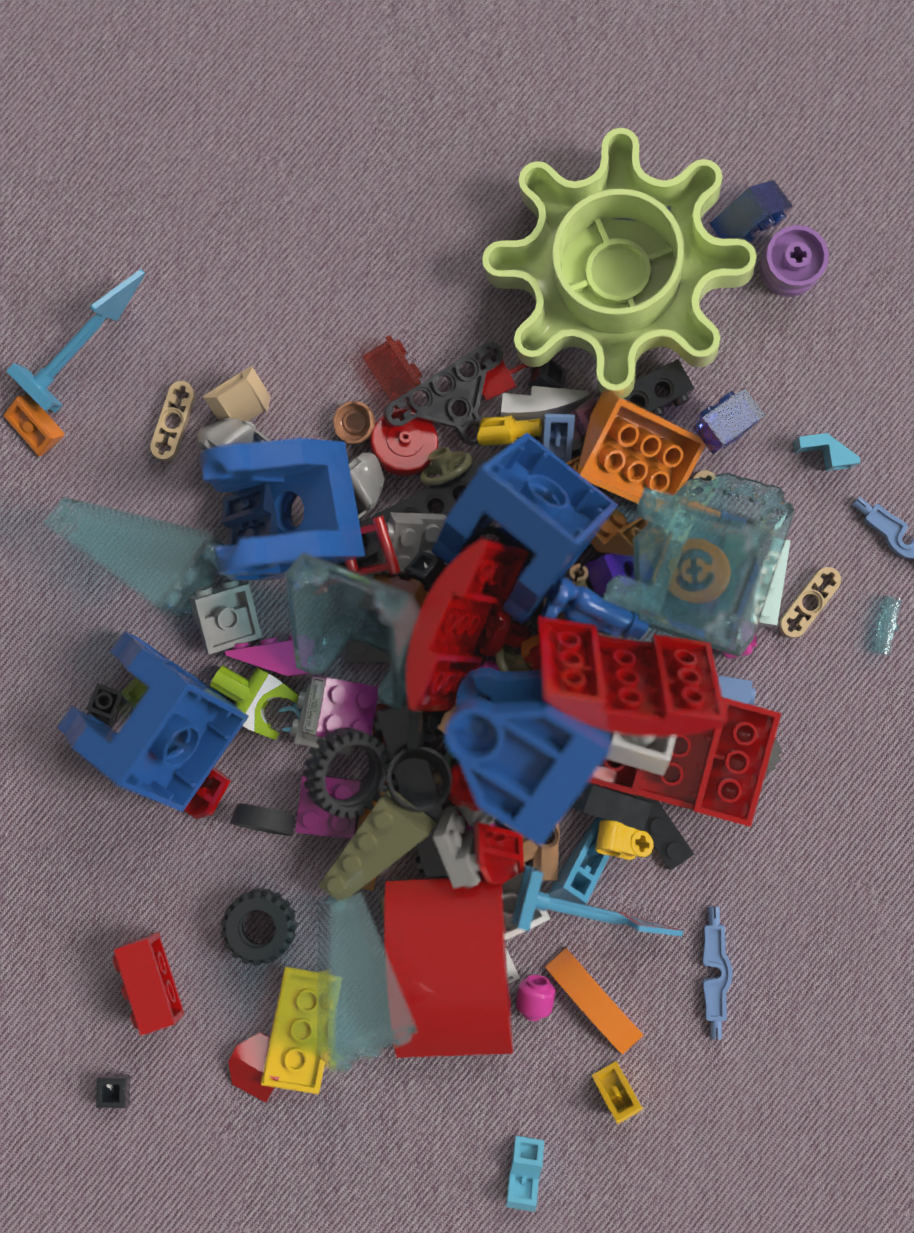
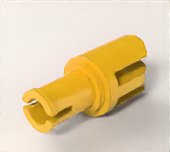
(506, 430)

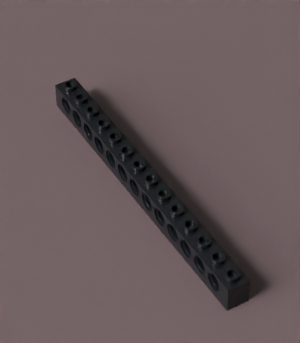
(670, 377)

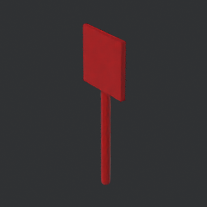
(499, 380)

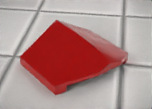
(208, 795)
(498, 853)
(248, 1064)

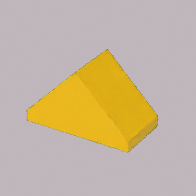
(617, 1092)

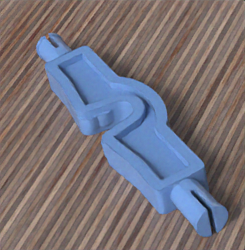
(888, 526)
(715, 987)

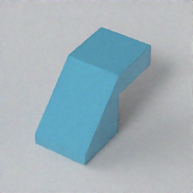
(835, 454)
(525, 1173)

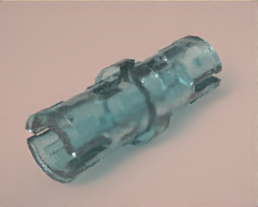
(886, 625)

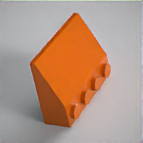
(636, 450)

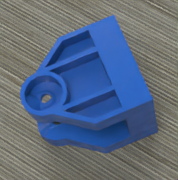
(292, 468)
(540, 505)
(169, 736)
(521, 751)

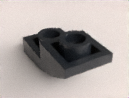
(105, 704)

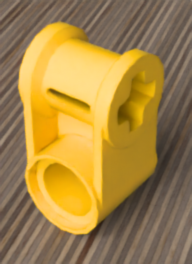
(622, 841)

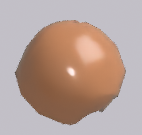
(354, 422)

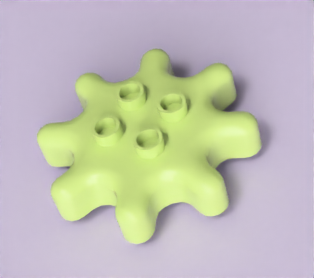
(614, 280)

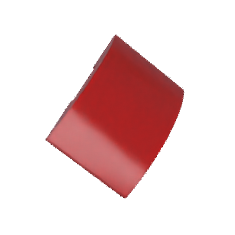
(454, 620)
(630, 684)
(708, 770)
(450, 966)

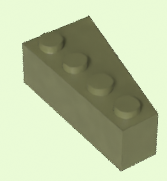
(375, 846)

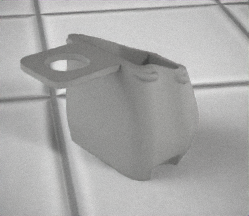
(229, 432)
(366, 481)

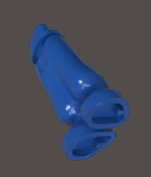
(587, 607)

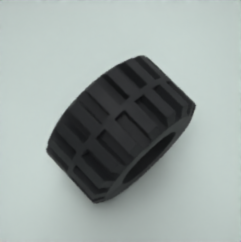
(238, 941)

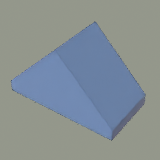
(558, 435)

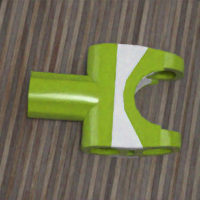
(253, 696)

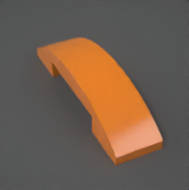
(593, 1001)

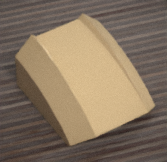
(239, 397)

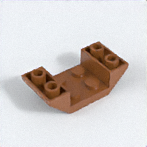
(616, 534)

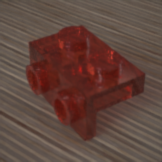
(392, 368)

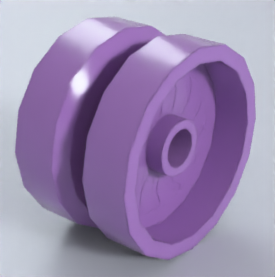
(793, 261)

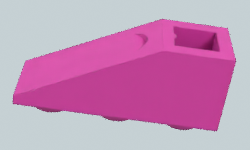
(269, 655)

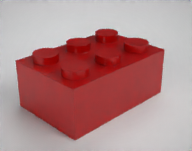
(148, 983)

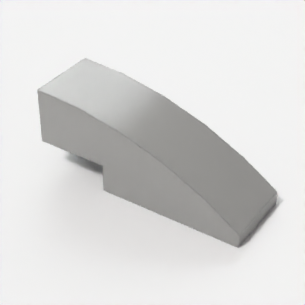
(541, 402)

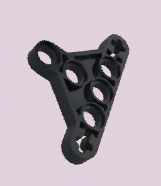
(461, 389)

